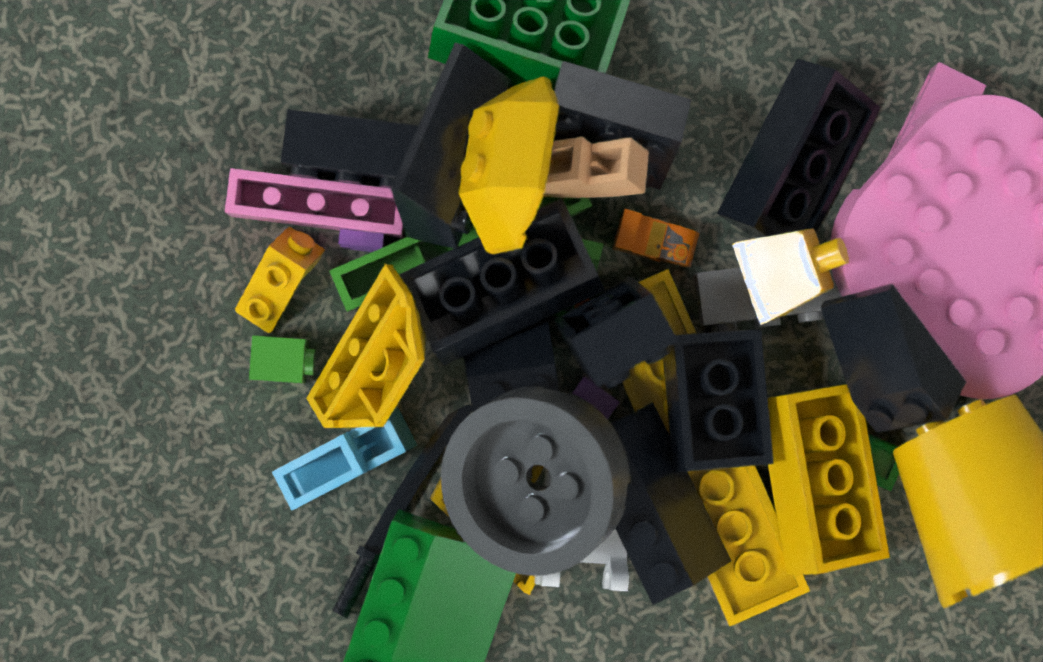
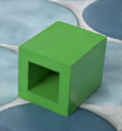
(281, 359)

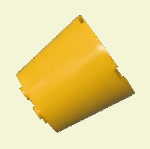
(976, 496)

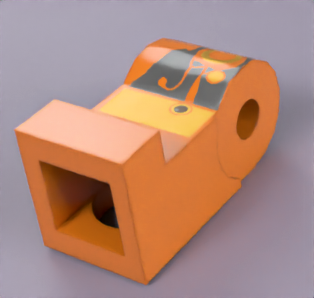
(655, 239)

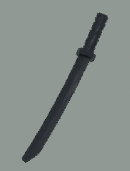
(371, 551)

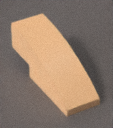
(596, 169)

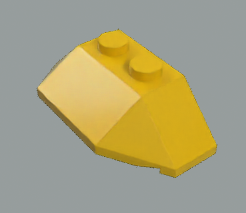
(509, 162)
(372, 359)

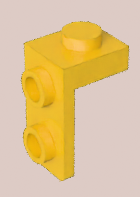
(278, 277)

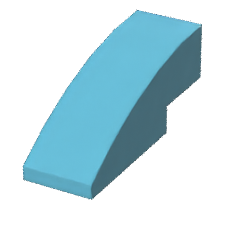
(343, 460)

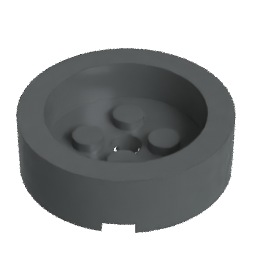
(519, 521)

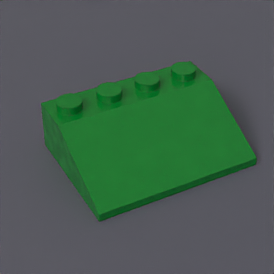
(530, 35)
(429, 598)

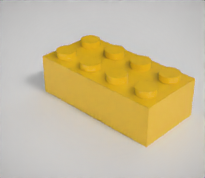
(824, 482)

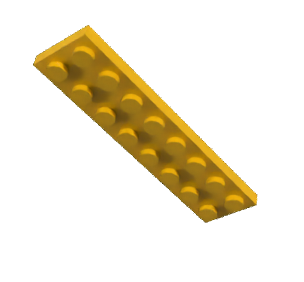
(731, 496)

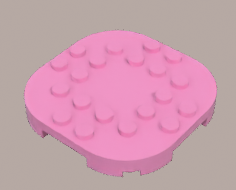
(960, 237)

